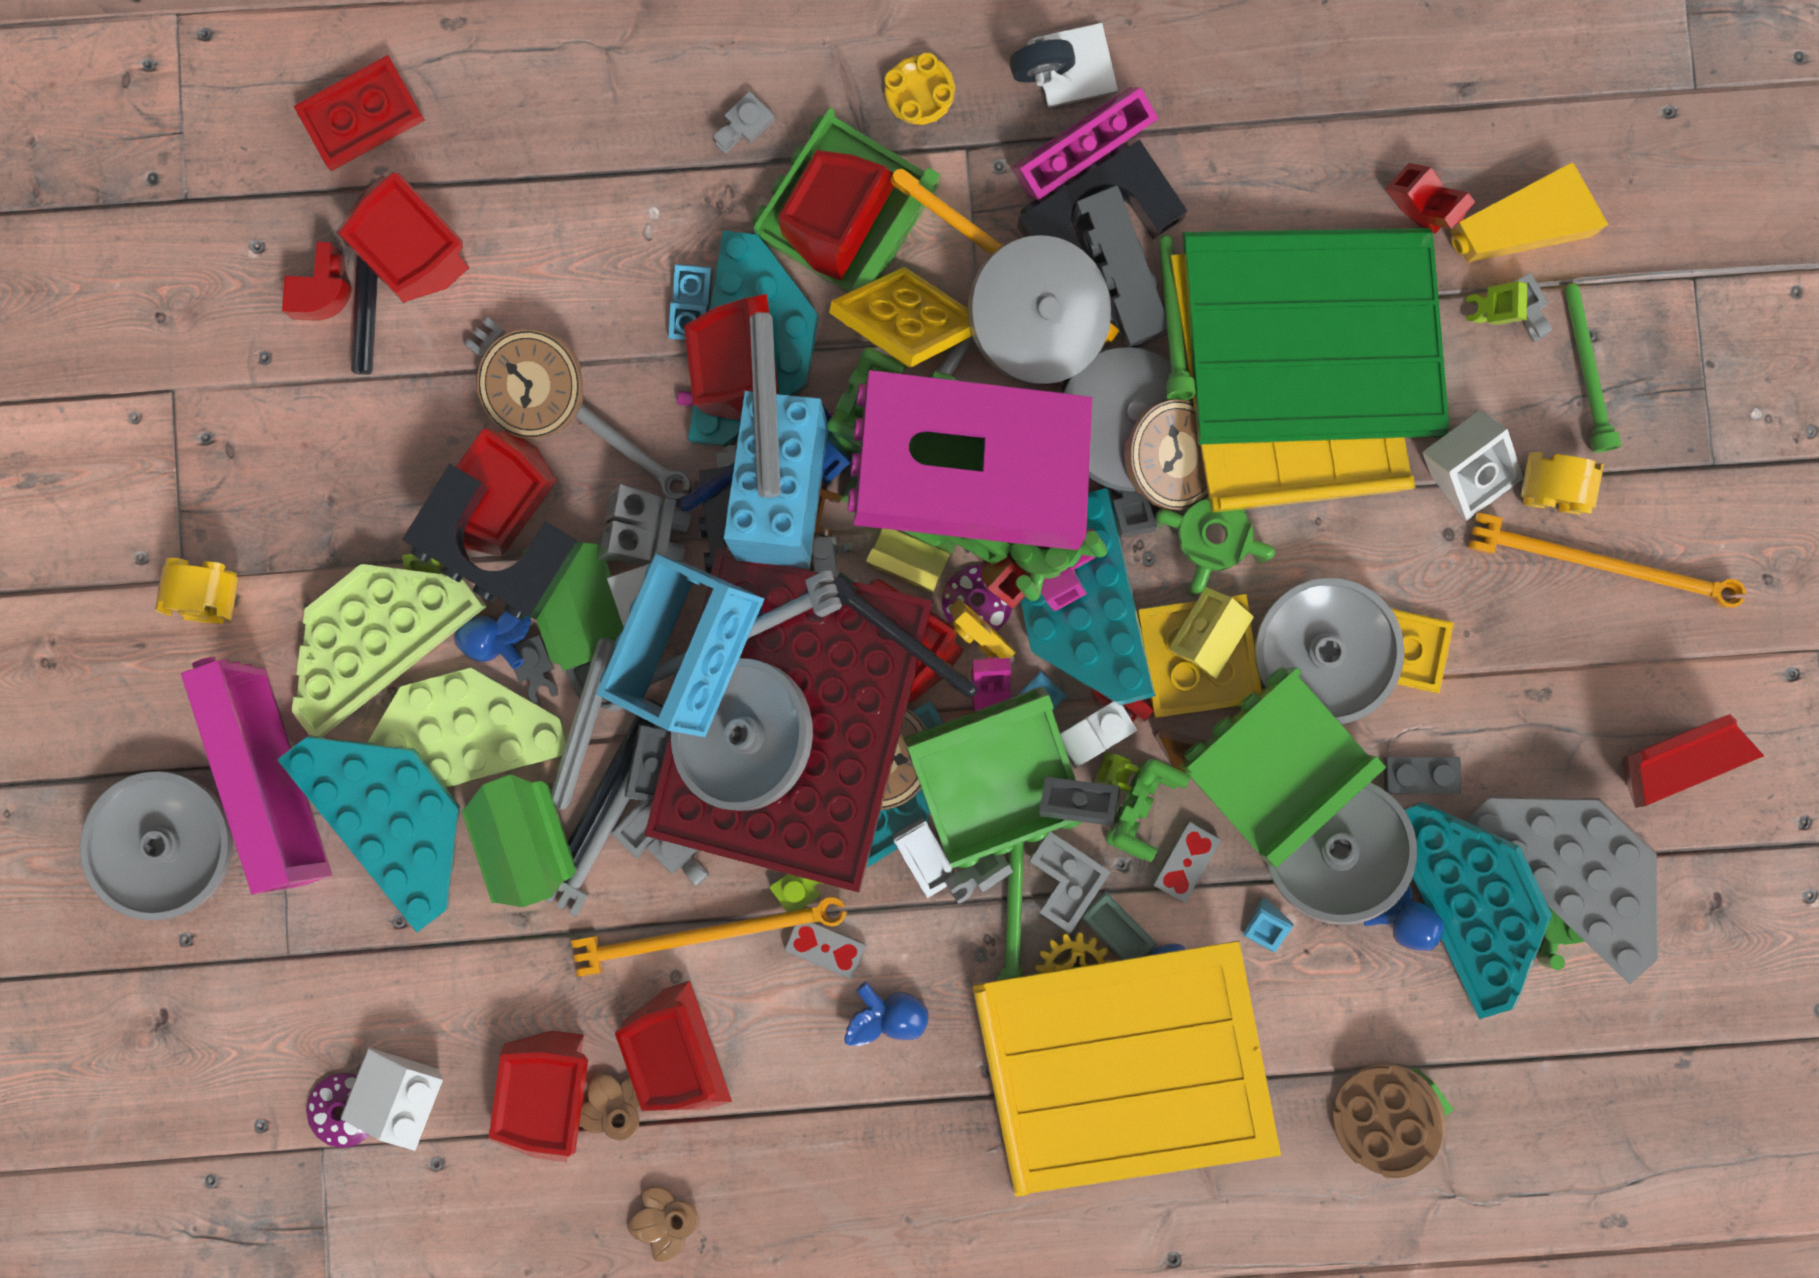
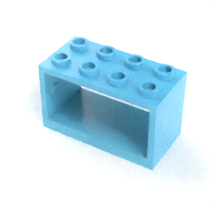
(783, 526)
(708, 658)

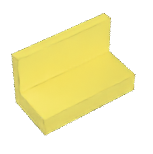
(908, 559)
(1211, 631)

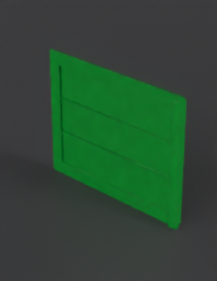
(1315, 335)

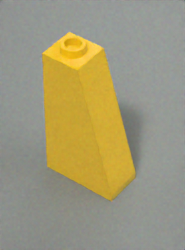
(1535, 217)

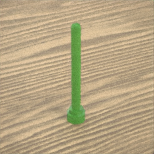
(1179, 383)
(1604, 434)
(1014, 909)

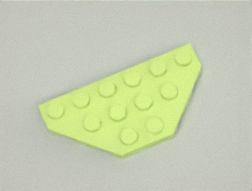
(370, 634)
(469, 727)

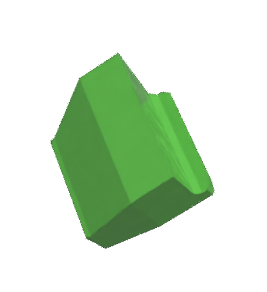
(580, 611)
(518, 840)

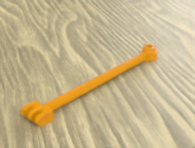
(910, 186)
(1495, 536)
(596, 954)

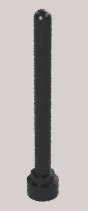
(848, 596)

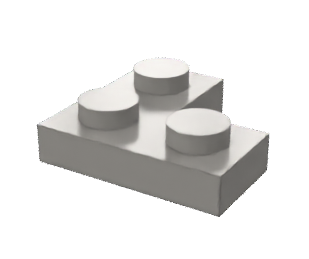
(1077, 877)

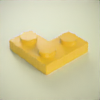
(973, 627)

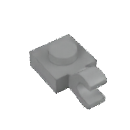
(745, 120)
(1536, 324)
(676, 857)
(983, 874)

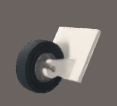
(1068, 65)

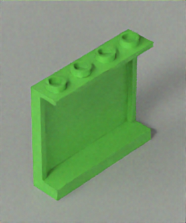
(892, 223)
(989, 776)

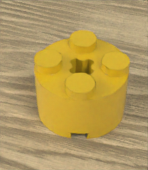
(1561, 481)
(197, 592)

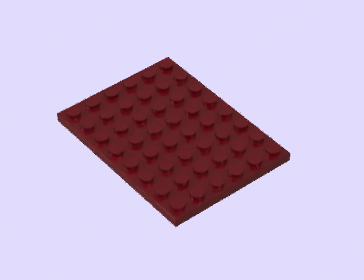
(857, 704)

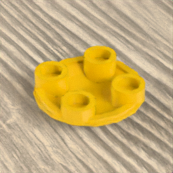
(919, 89)

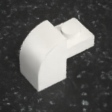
(1097, 733)

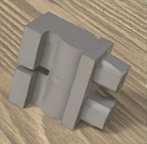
(641, 527)

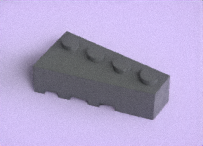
(1112, 244)

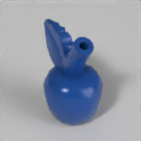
(487, 637)
(1414, 923)
(897, 1017)

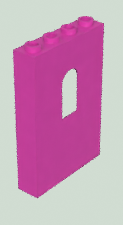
(1032, 461)
(260, 799)

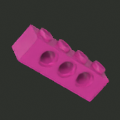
(1084, 142)

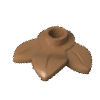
(608, 1101)
(657, 1223)

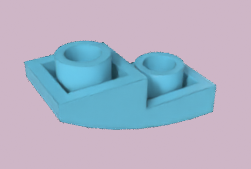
(690, 297)

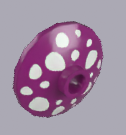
(965, 584)
(320, 1112)

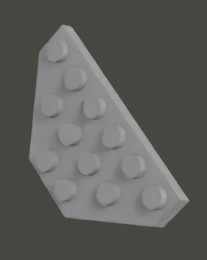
(1588, 870)

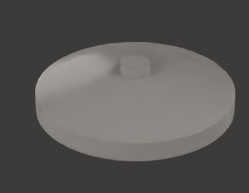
(1039, 310)
(1121, 387)
(1338, 639)
(753, 743)
(156, 845)
(1353, 862)

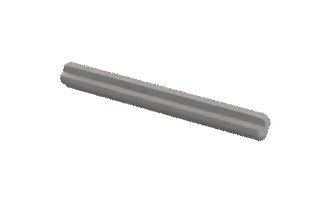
(765, 405)
(581, 726)

